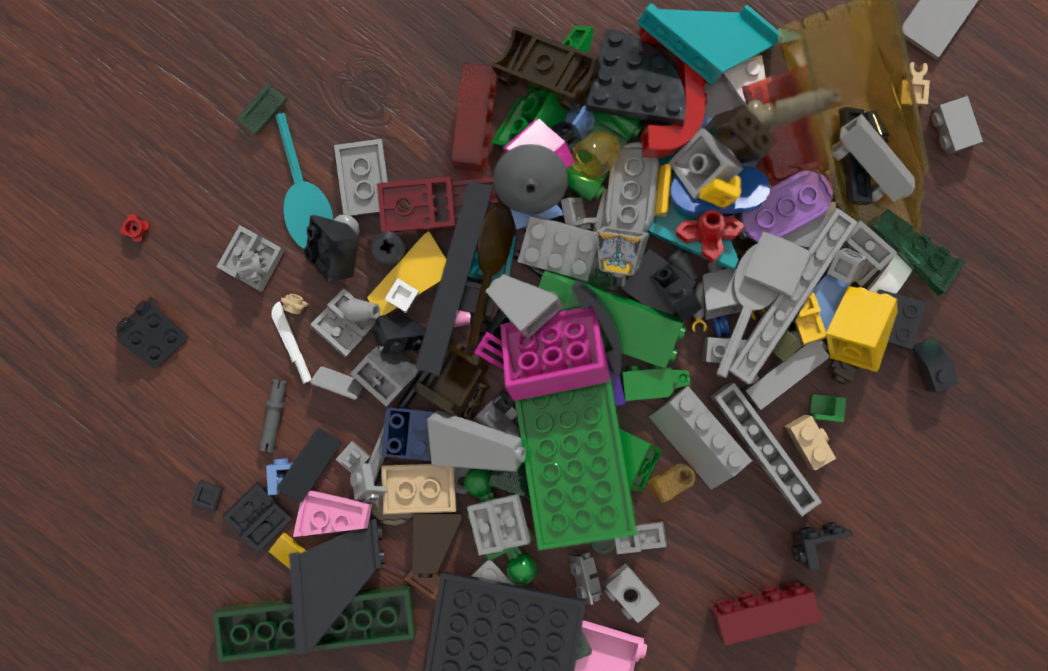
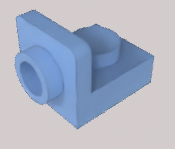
(581, 121)
(275, 474)

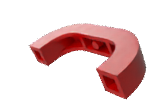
(667, 140)

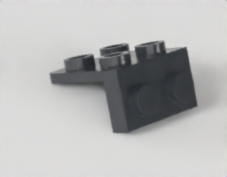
(150, 333)
(804, 542)

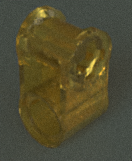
(669, 484)

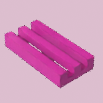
(483, 344)

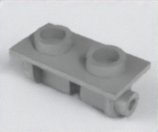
(581, 568)

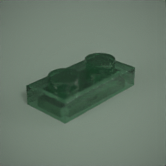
(262, 109)

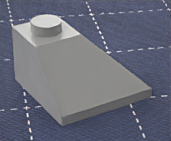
(704, 160)

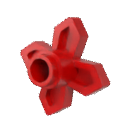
(710, 230)

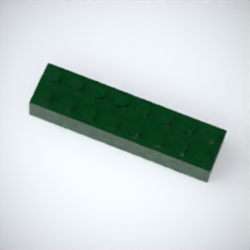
(268, 626)

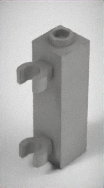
(876, 158)
(785, 374)

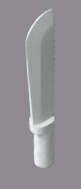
(287, 336)

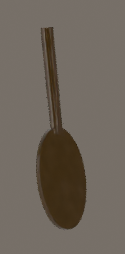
(492, 253)

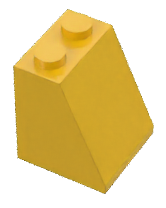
(861, 328)

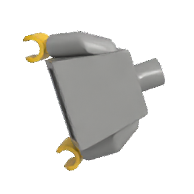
(717, 295)

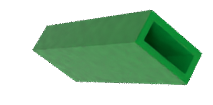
(643, 329)

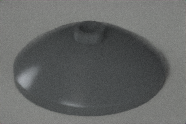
(530, 166)

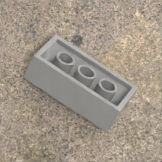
(699, 438)

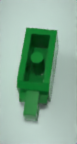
(652, 382)

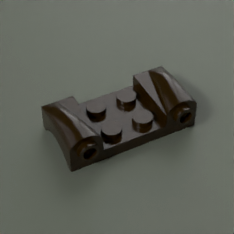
(548, 67)

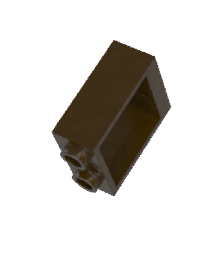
(737, 132)

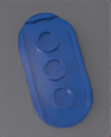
(753, 194)

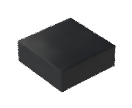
(207, 495)

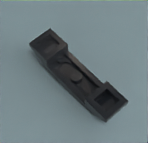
(588, 298)

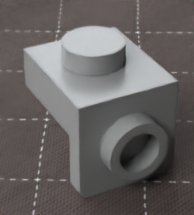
(574, 213)
(363, 485)

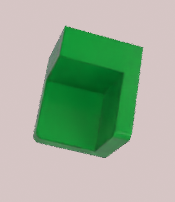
(827, 407)

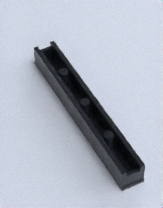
(454, 278)

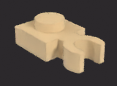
(921, 86)

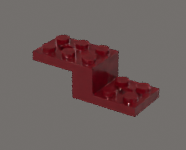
(433, 203)

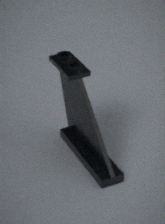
(328, 580)

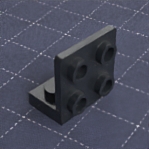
(906, 321)

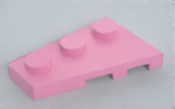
(330, 513)

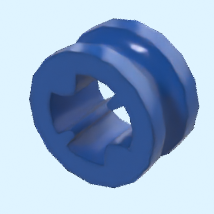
(720, 326)

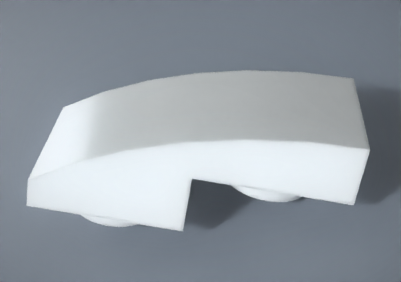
(891, 276)

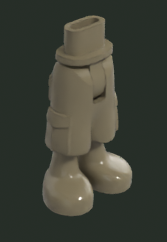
(792, 108)

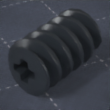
(381, 245)

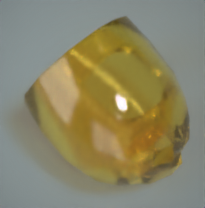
(604, 151)

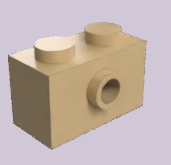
(810, 442)

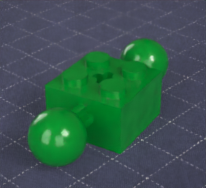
(520, 567)

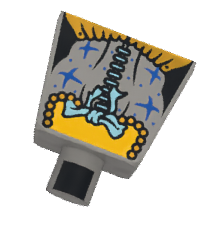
(620, 252)

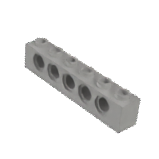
(765, 449)

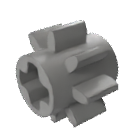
(251, 266)

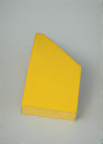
(809, 322)

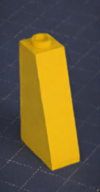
(418, 268)

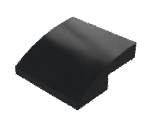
(257, 517)

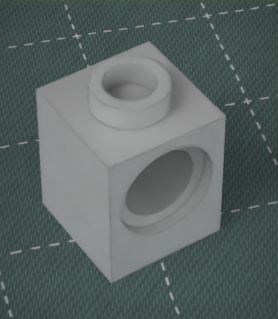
(847, 265)

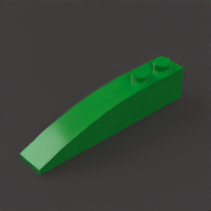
(537, 102)

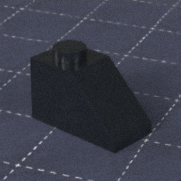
(934, 366)

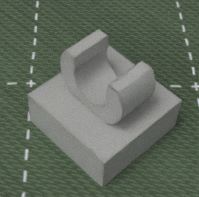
(352, 457)

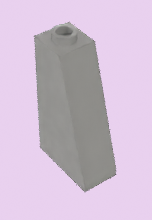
(472, 445)

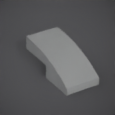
(649, 537)

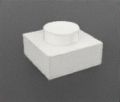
(402, 295)

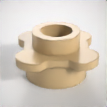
(293, 303)

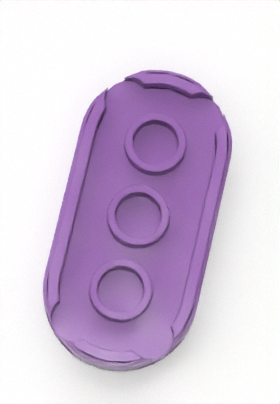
(789, 206)

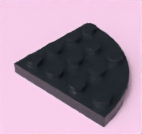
(636, 82)

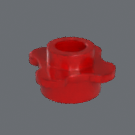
(127, 229)

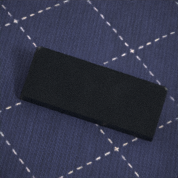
(309, 465)

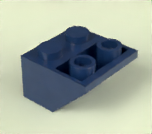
(406, 433)

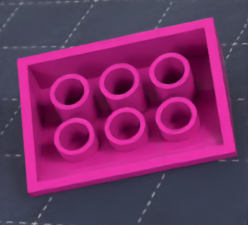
(557, 357)

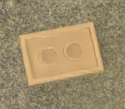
(418, 488)

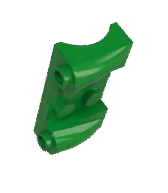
(623, 128)

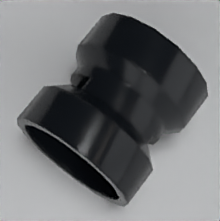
(566, 133)

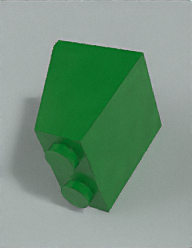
(640, 460)

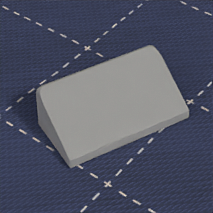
(337, 383)

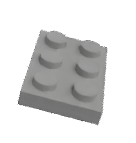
(359, 170)
(558, 247)

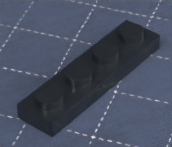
(856, 176)

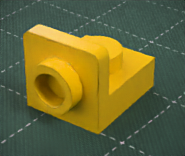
(721, 193)

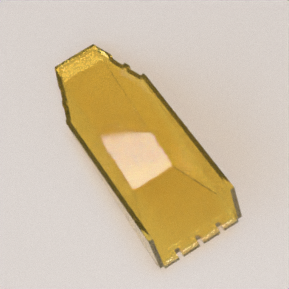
(868, 64)

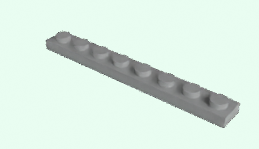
(784, 308)

